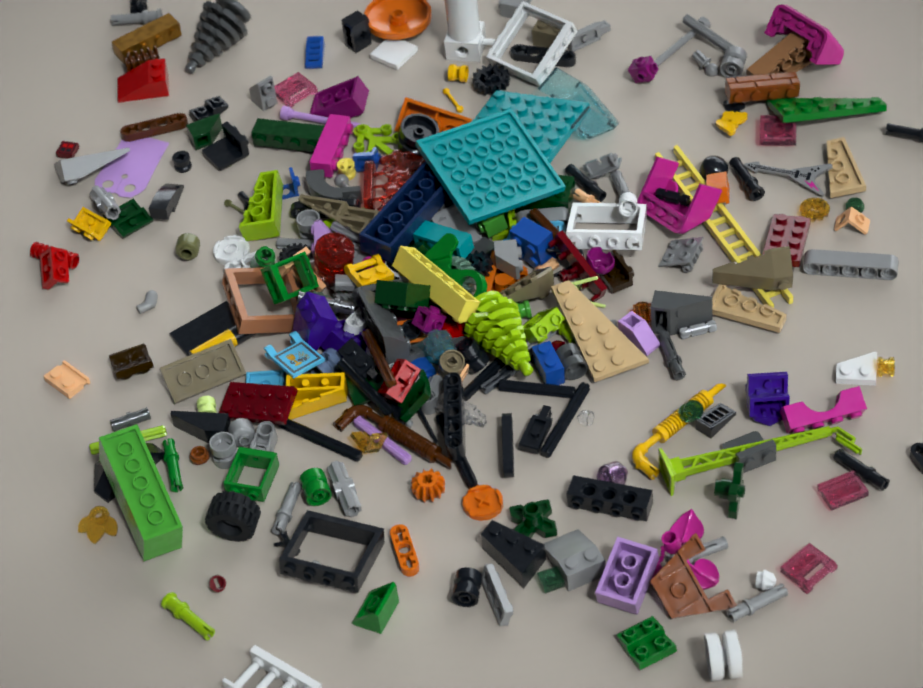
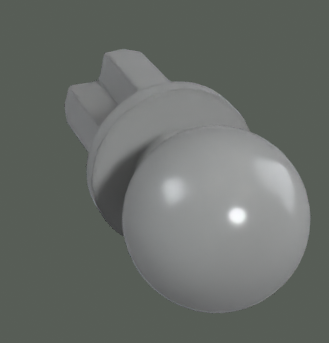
(710, 68)

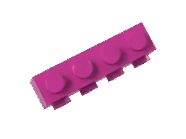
(331, 144)

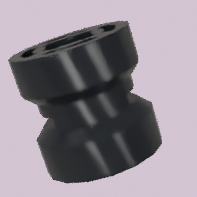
(412, 331)

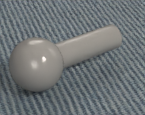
(342, 180)

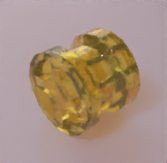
(885, 366)

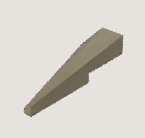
(339, 211)

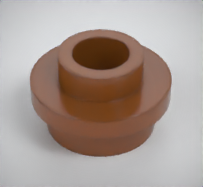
(199, 455)

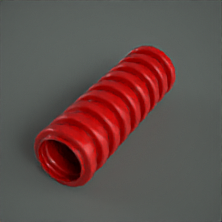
(39, 248)

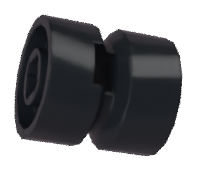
(473, 354)
(466, 587)

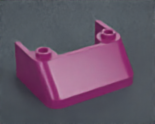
(672, 215)

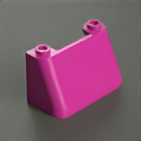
(822, 43)

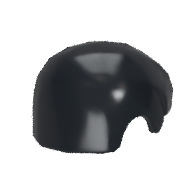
(713, 165)

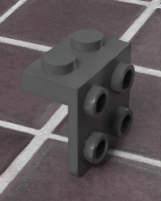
(754, 456)

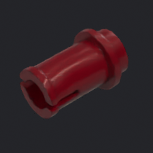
(565, 275)

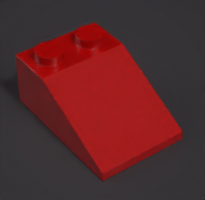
(144, 82)

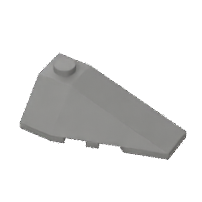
(75, 168)

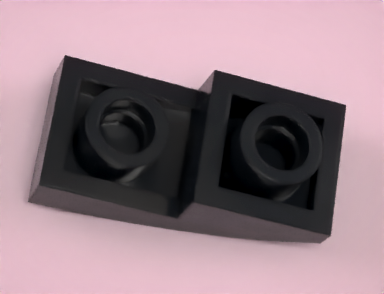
(212, 106)

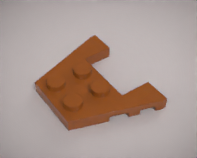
(680, 589)

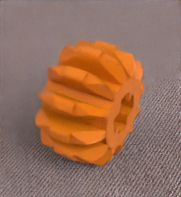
(428, 485)

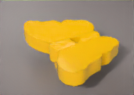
(730, 121)

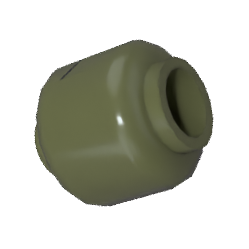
(187, 246)

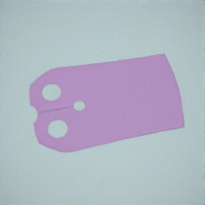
(137, 164)

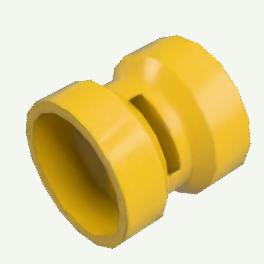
(458, 72)

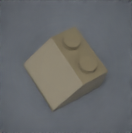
(544, 34)

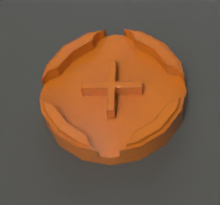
(482, 502)

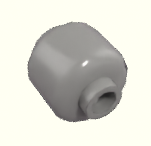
(242, 431)

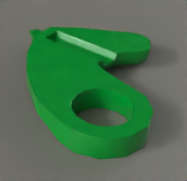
(441, 256)

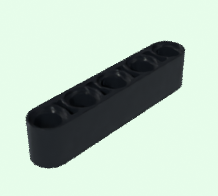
(454, 416)

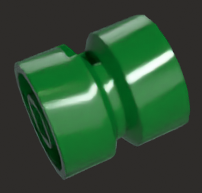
(315, 486)

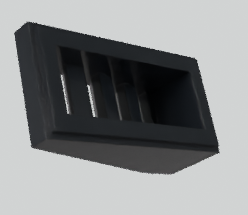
(712, 429)

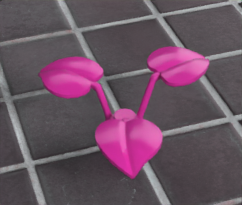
(680, 533)

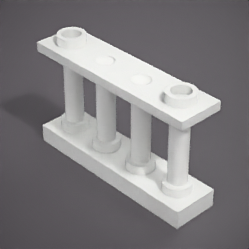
(276, 669)

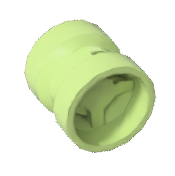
(206, 404)

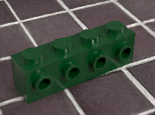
(286, 134)

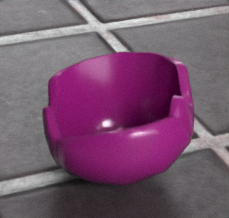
(600, 262)

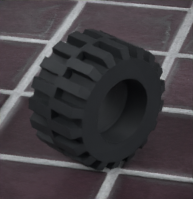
(233, 516)

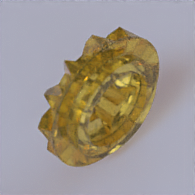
(816, 204)

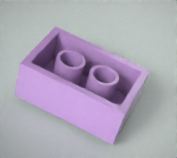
(627, 575)

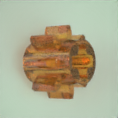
(643, 309)

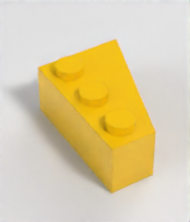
(317, 392)

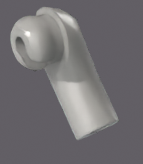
(150, 302)

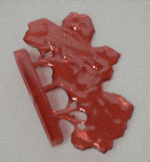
(403, 164)

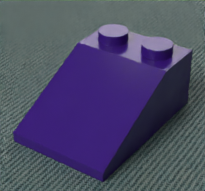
(314, 319)

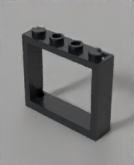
(337, 528)

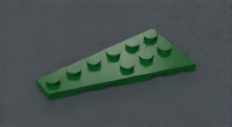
(818, 108)

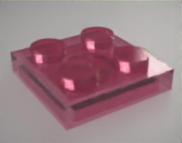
(776, 132)

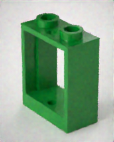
(276, 285)
(247, 457)

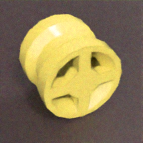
(347, 167)

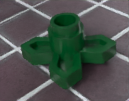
(732, 489)
(534, 518)

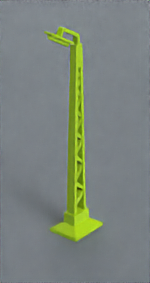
(673, 470)

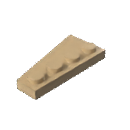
(845, 174)
(734, 306)

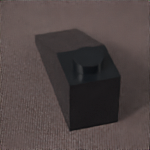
(201, 424)

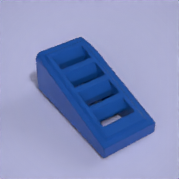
(314, 51)

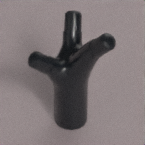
(244, 198)
(284, 543)

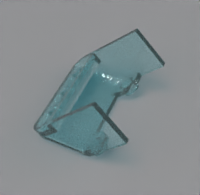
(595, 118)

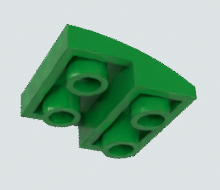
(646, 643)

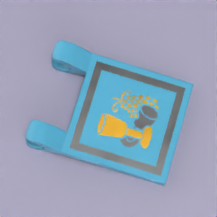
(296, 358)

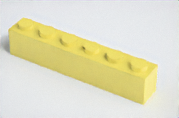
(443, 290)

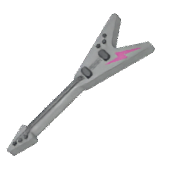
(803, 176)

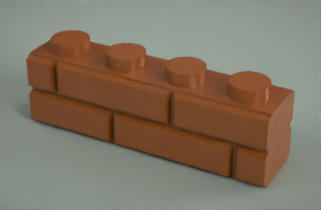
(762, 87)

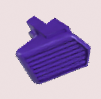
(767, 396)

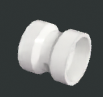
(628, 208)

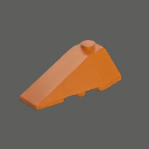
(445, 119)

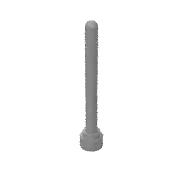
(681, 42)

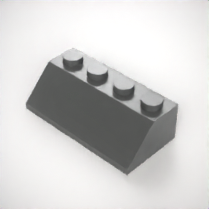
(384, 327)

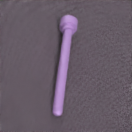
(287, 113)

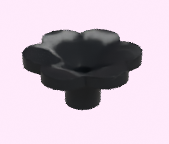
(736, 107)

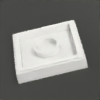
(394, 53)

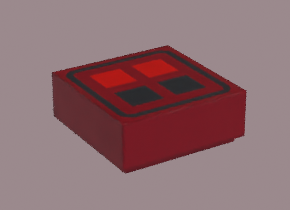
(67, 149)

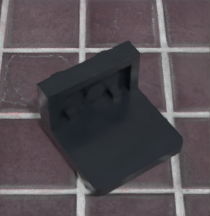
(228, 149)

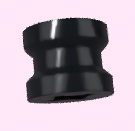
(182, 161)

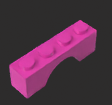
(799, 417)

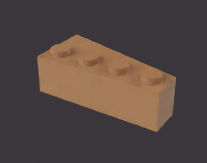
(786, 56)

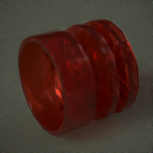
(331, 255)

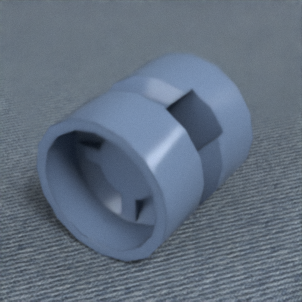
(331, 357)

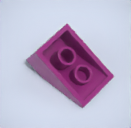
(341, 99)

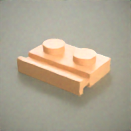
(66, 379)

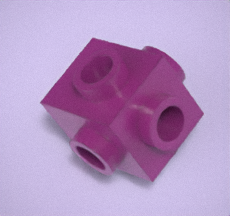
(643, 69)
(428, 319)

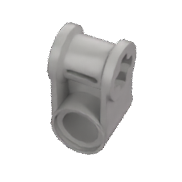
(262, 440)

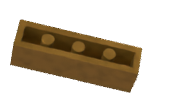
(151, 34)

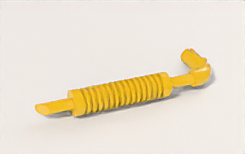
(667, 429)

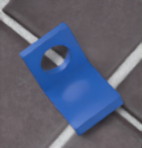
(292, 186)

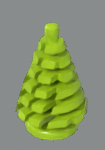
(500, 330)

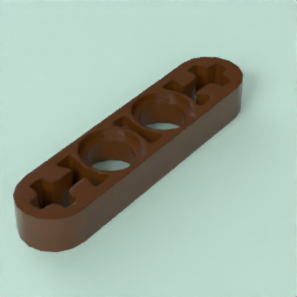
(174, 122)

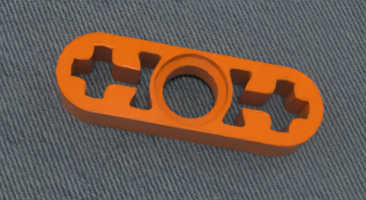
(403, 557)

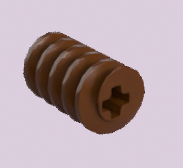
(136, 60)

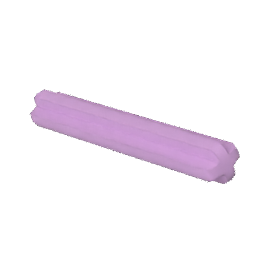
(389, 445)

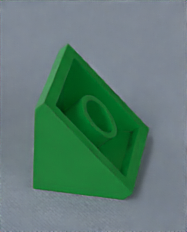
(377, 608)

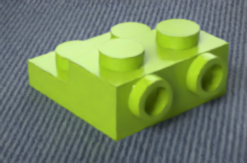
(542, 323)

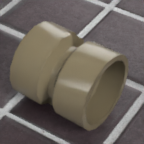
(451, 362)

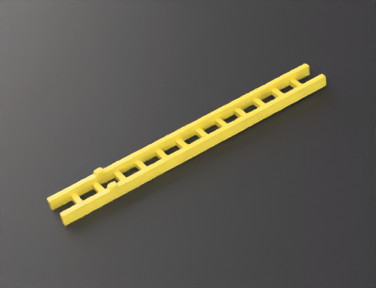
(726, 217)

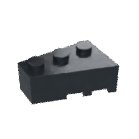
(514, 551)

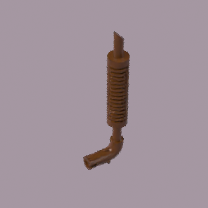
(396, 431)

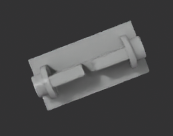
(595, 169)

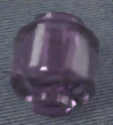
(613, 472)

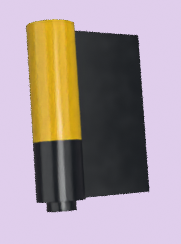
(208, 330)

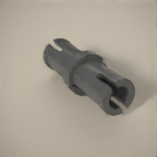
(130, 419)

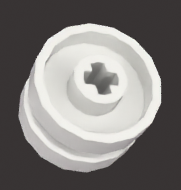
(723, 655)

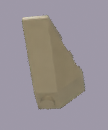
(766, 271)
(531, 286)

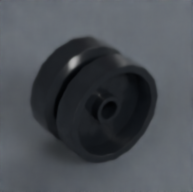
(414, 128)

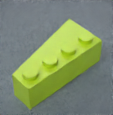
(265, 208)

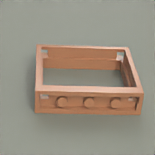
(256, 324)

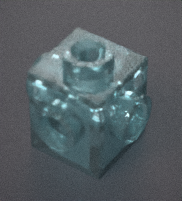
(437, 343)

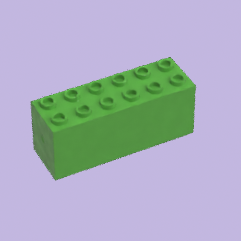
(140, 492)

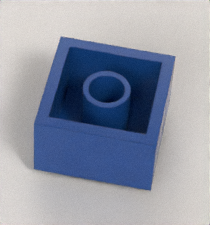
(533, 242)

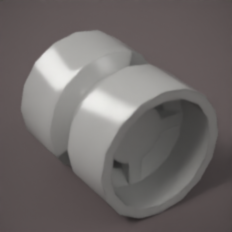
(733, 62)
(304, 222)
(223, 449)

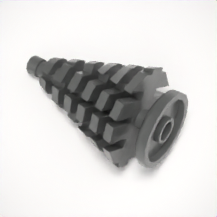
(218, 29)

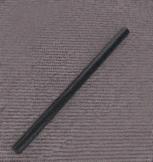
(428, 426)

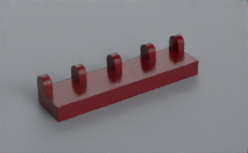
(579, 264)

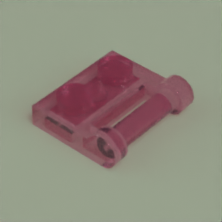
(291, 86)
(804, 563)

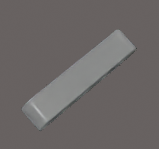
(851, 264)

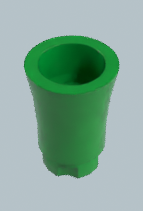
(264, 252)

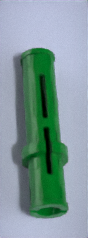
(171, 458)

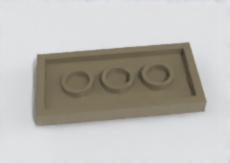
(202, 371)

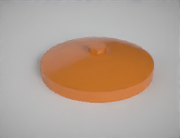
(398, 18)

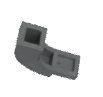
(319, 188)

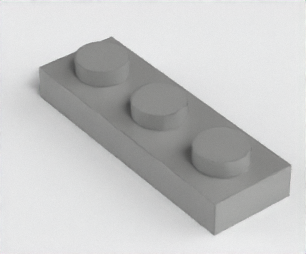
(496, 595)

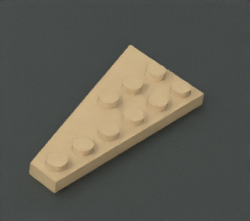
(598, 339)

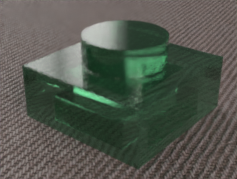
(550, 579)

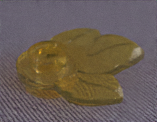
(98, 526)

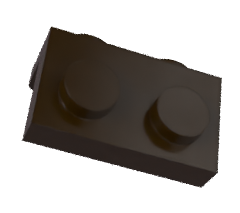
(620, 276)
(131, 361)

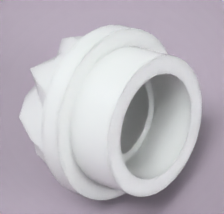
(765, 580)

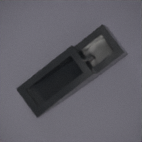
(165, 201)

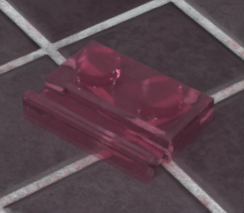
(842, 490)

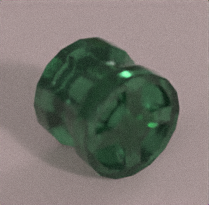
(694, 408)

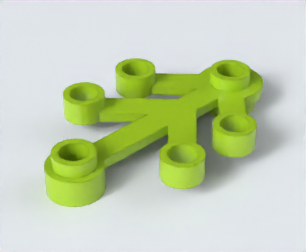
(364, 132)

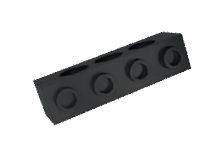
(610, 498)

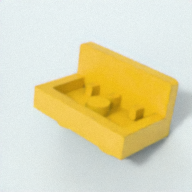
(90, 223)

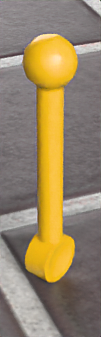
(459, 109)

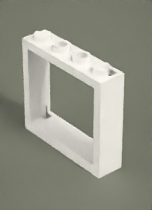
(552, 56)
(606, 238)

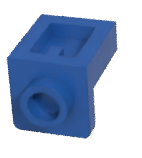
(360, 158)

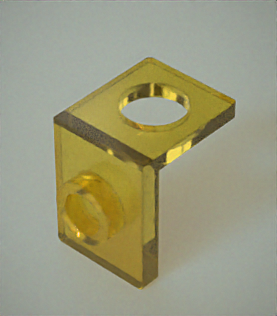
(366, 442)

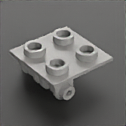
(683, 253)

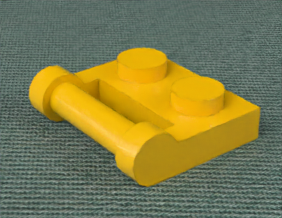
(371, 275)

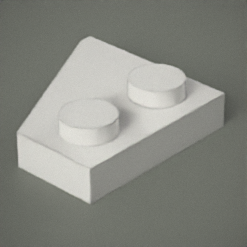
(858, 370)

